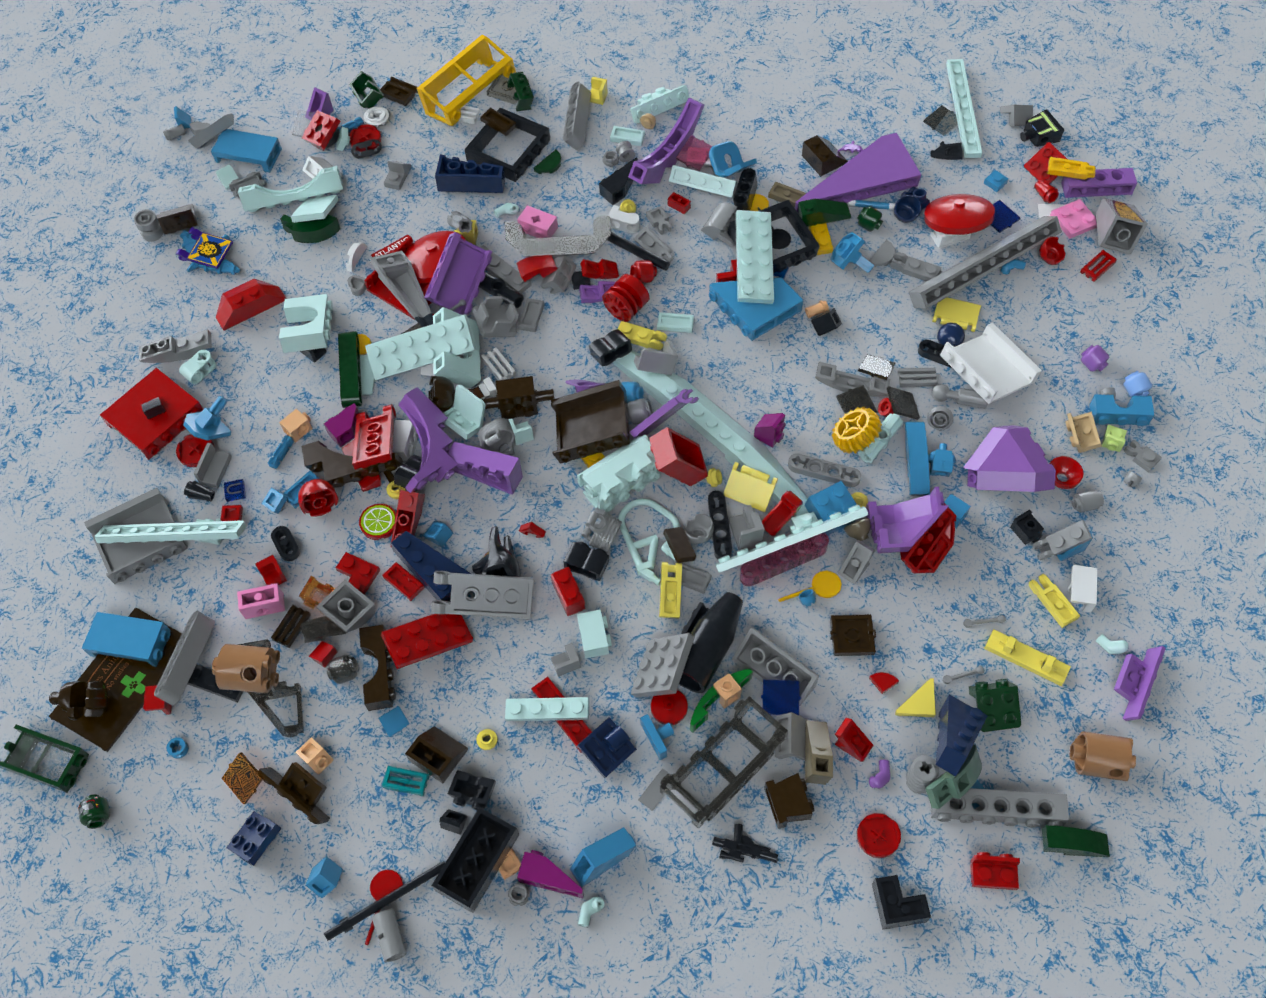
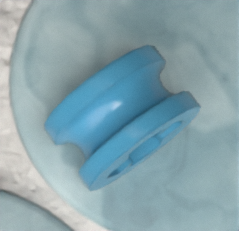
(174, 742)

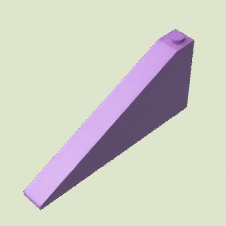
(875, 171)

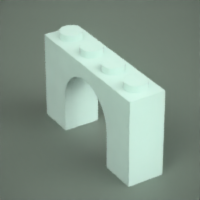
(310, 335)
(459, 370)

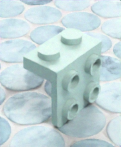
(466, 414)

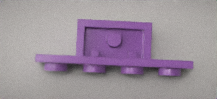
(1137, 681)

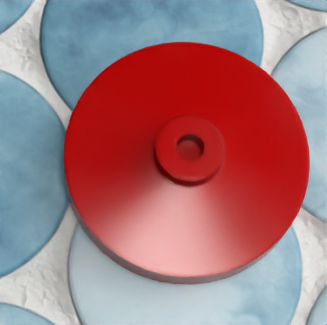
(669, 708)

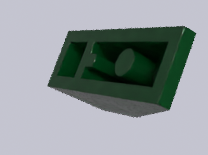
(822, 211)

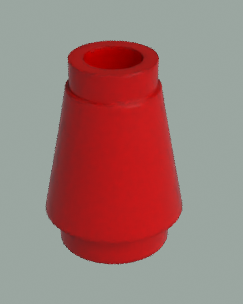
(1046, 191)

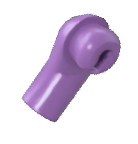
(882, 777)

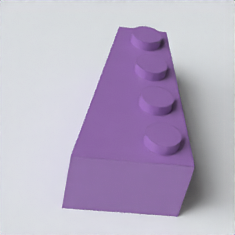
(487, 466)

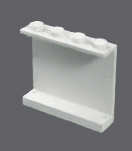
(992, 364)

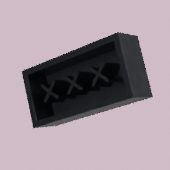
(475, 859)

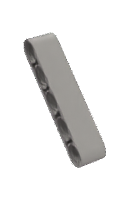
(577, 115)
(184, 658)

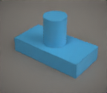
(656, 735)

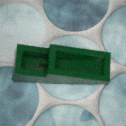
(1075, 841)

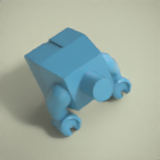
(941, 461)

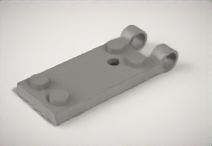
(493, 595)

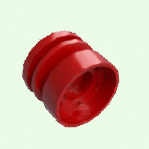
(625, 297)

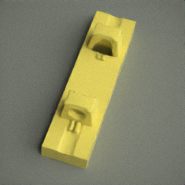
(1027, 657)

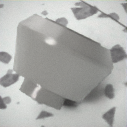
(940, 418)

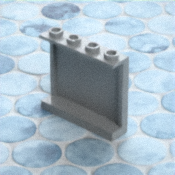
(134, 557)

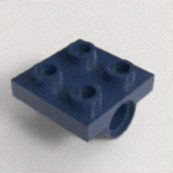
(607, 747)
(253, 838)

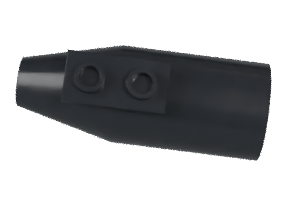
(713, 636)

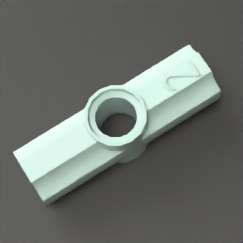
(889, 428)

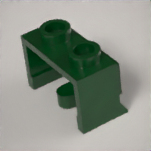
(358, 86)
(523, 91)

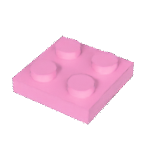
(1075, 218)

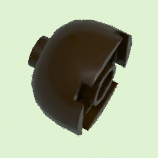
(442, 392)

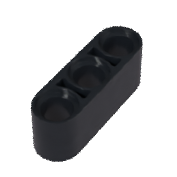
(745, 190)

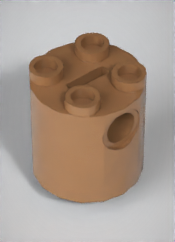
(246, 668)
(1103, 755)

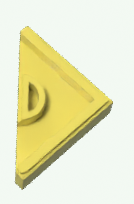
(920, 703)

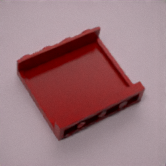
(153, 433)

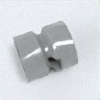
(148, 225)

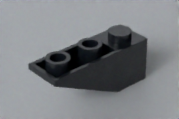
(617, 184)

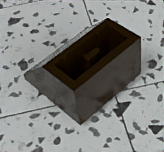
(436, 753)

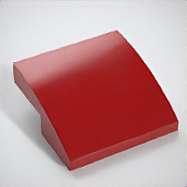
(534, 265)

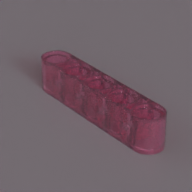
(779, 566)

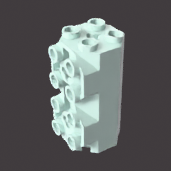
(619, 472)

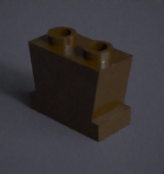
(789, 800)

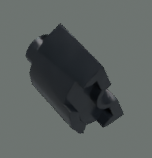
(471, 790)

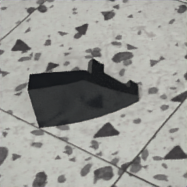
(948, 151)

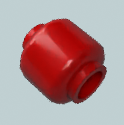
(643, 270)

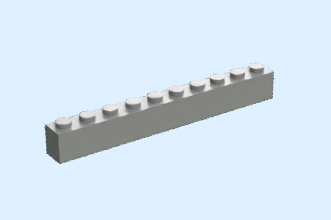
(984, 262)

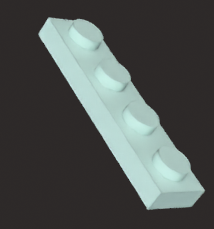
(702, 181)
(547, 709)

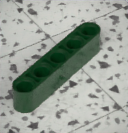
(349, 369)

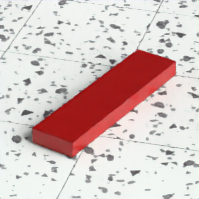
(574, 729)

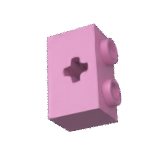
(538, 222)
(261, 601)

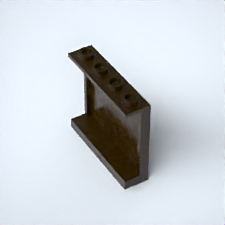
(591, 421)

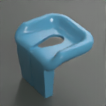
(718, 161)

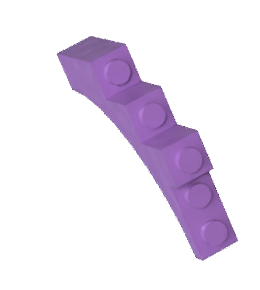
(651, 168)
(434, 441)

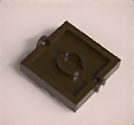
(852, 635)

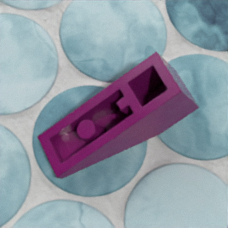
(542, 873)

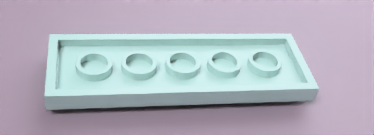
(754, 257)
(420, 347)

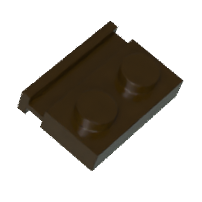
(398, 91)

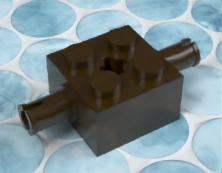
(517, 397)

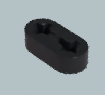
(365, 144)

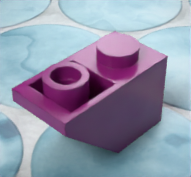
(343, 425)
(770, 429)

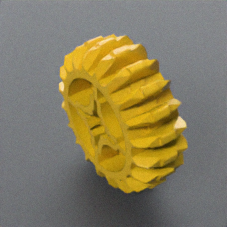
(856, 430)

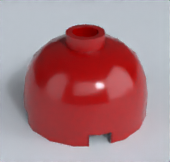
(317, 497)

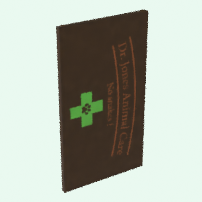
(126, 691)

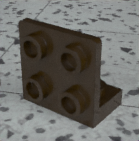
(177, 219)

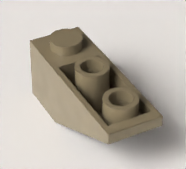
(818, 753)

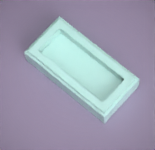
(631, 135)
(675, 322)

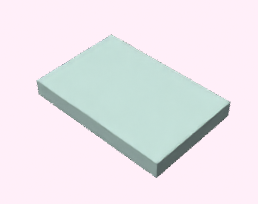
(314, 208)

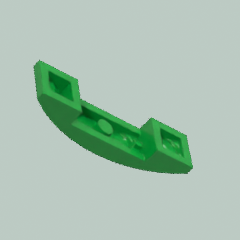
(700, 714)

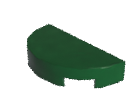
(549, 164)

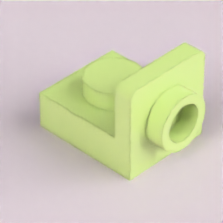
(1114, 438)

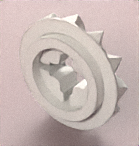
(378, 112)

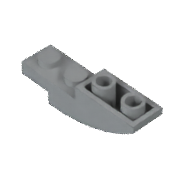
(173, 349)

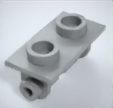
(252, 178)

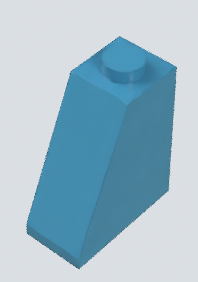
(602, 856)

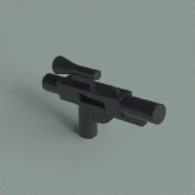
(743, 845)

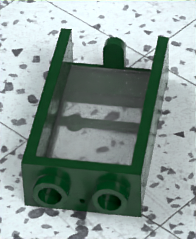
(44, 759)

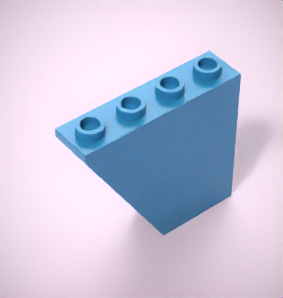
(756, 318)

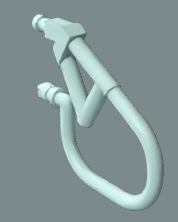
(645, 569)

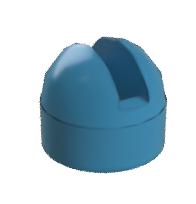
(807, 597)

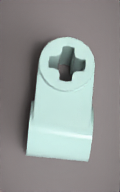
(196, 368)

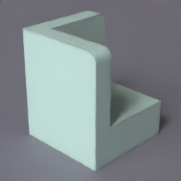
(522, 432)

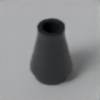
(197, 491)

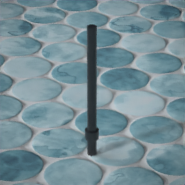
(347, 924)

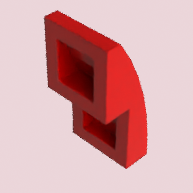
(603, 270)

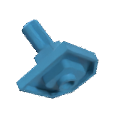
(848, 250)
(208, 423)

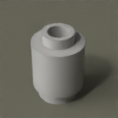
(1087, 501)

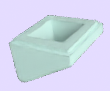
(226, 175)

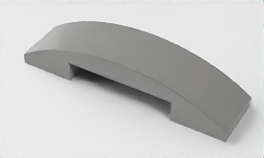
(843, 381)

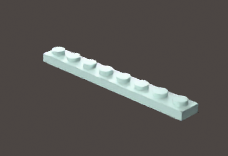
(964, 108)
(170, 532)
(799, 534)

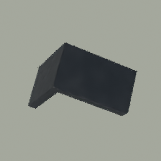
(894, 909)

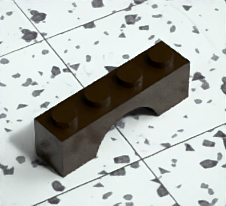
(377, 691)

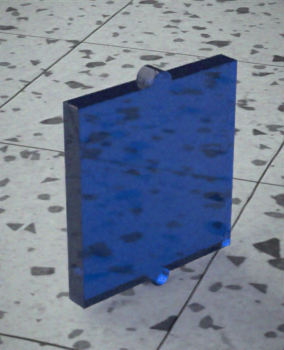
(1003, 217)
(781, 696)

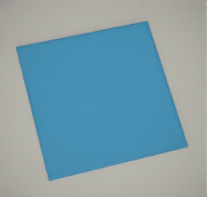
(393, 721)

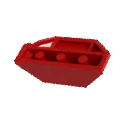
(247, 301)
(932, 546)

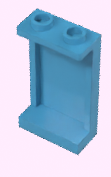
(247, 148)
(126, 638)

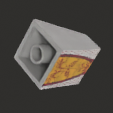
(1119, 225)

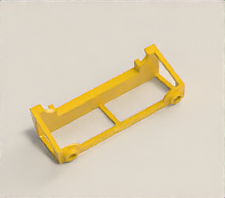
(476, 51)

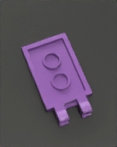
(664, 413)

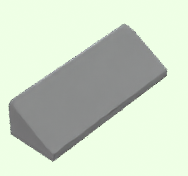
(212, 130)

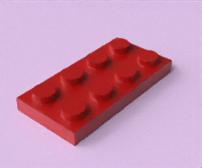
(426, 638)

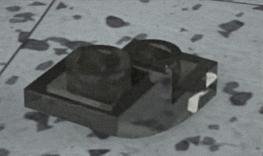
(319, 629)

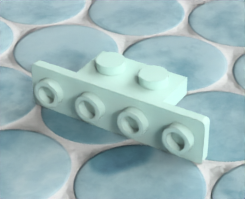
(659, 102)

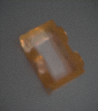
(314, 593)

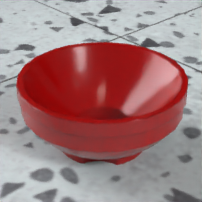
(1070, 468)

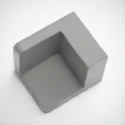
(566, 661)

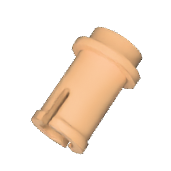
(816, 309)

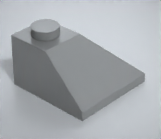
(347, 607)

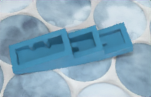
(917, 458)

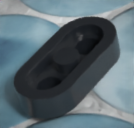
(285, 545)

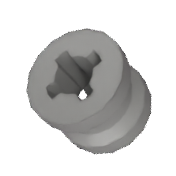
(625, 151)

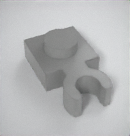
(658, 218)
(1144, 457)

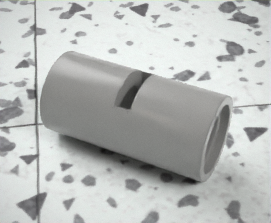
(389, 935)

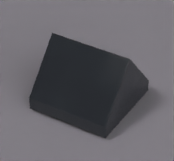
(453, 821)

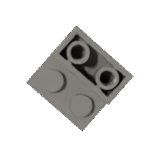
(719, 221)

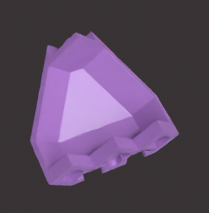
(1010, 462)
(903, 524)

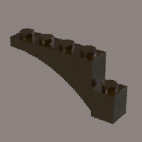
(338, 467)

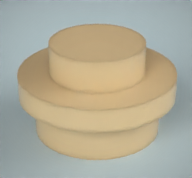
(648, 121)

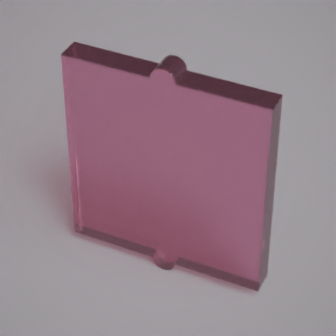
(694, 153)

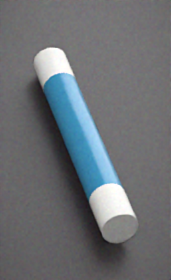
(878, 205)

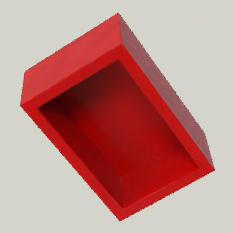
(678, 456)

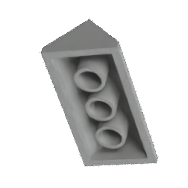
(773, 663)

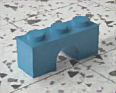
(1106, 411)

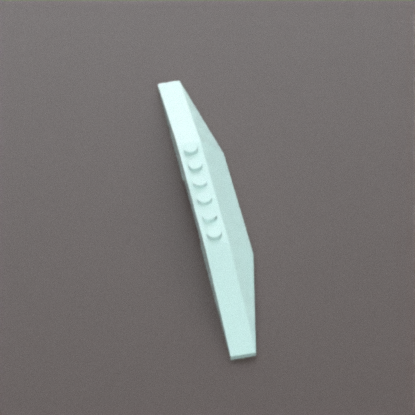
(715, 426)

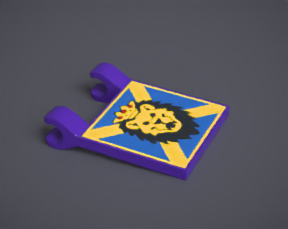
(208, 249)

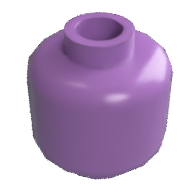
(1095, 358)

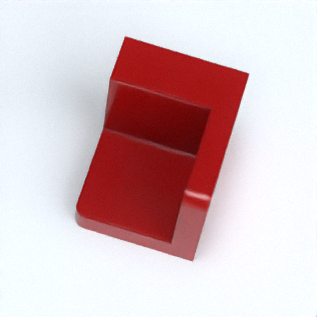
(271, 571)
(154, 703)

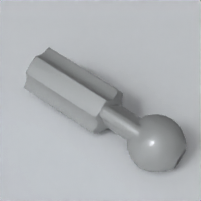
(460, 222)
(962, 396)

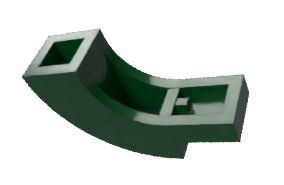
(311, 231)

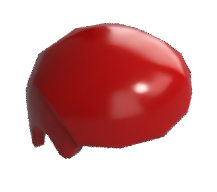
(1052, 251)

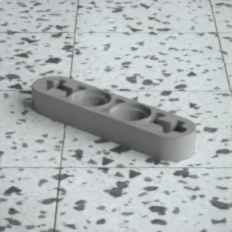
(823, 473)

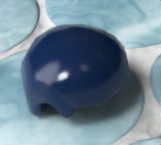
(907, 208)
(951, 333)

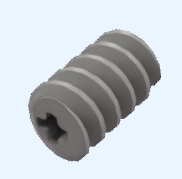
(921, 773)

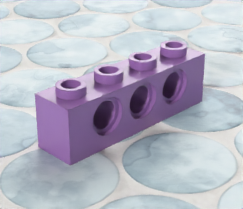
(1105, 183)

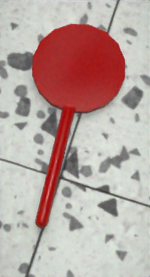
(381, 885)

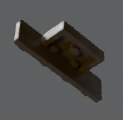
(298, 788)

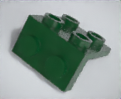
(999, 703)

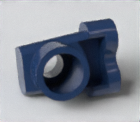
(920, 194)

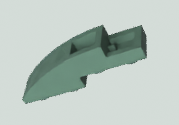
(952, 786)

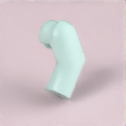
(507, 208)
(1112, 647)
(589, 908)

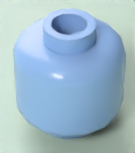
(1137, 384)

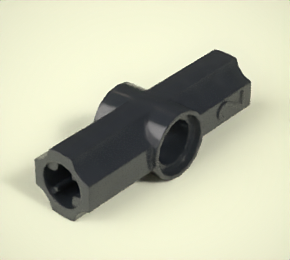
(497, 287)

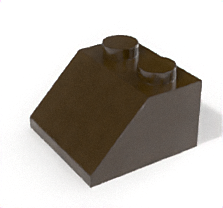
(822, 155)

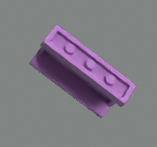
(458, 274)

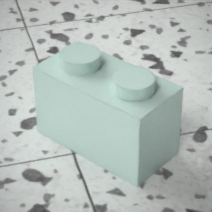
(593, 634)

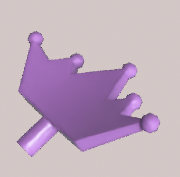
(851, 147)

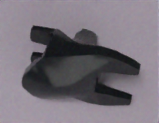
(499, 559)

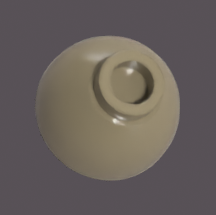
(859, 529)

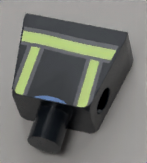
(1042, 129)

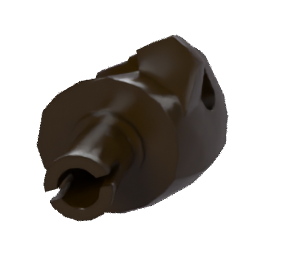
(81, 699)

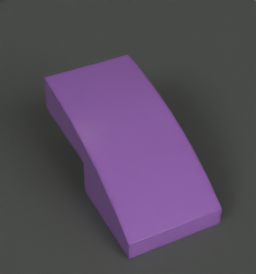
(594, 293)

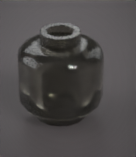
(342, 669)

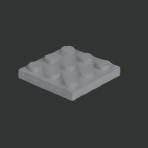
(662, 665)

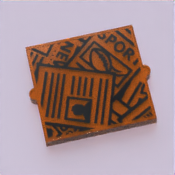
(242, 778)

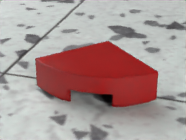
(533, 529)
(883, 681)

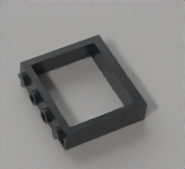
(486, 134)
(795, 258)

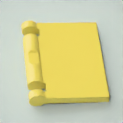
(957, 312)
(750, 487)

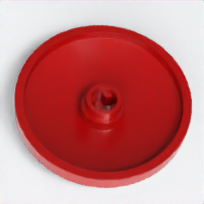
(959, 214)
(426, 253)

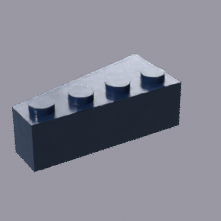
(468, 176)
(423, 562)
(957, 733)

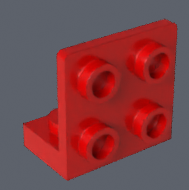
(1038, 164)

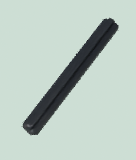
(638, 251)

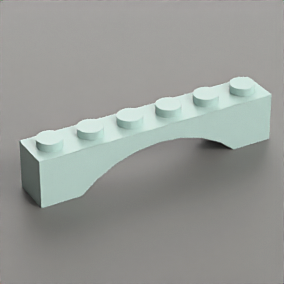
(257, 197)

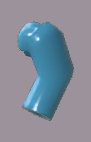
(1013, 264)

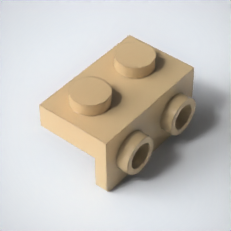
(1084, 432)

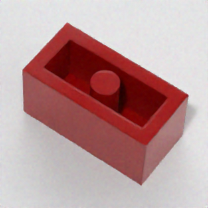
(679, 203)

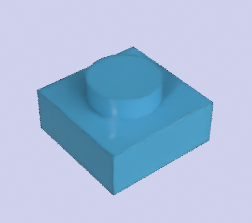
(996, 180)
(274, 500)

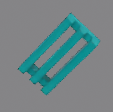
(420, 792)

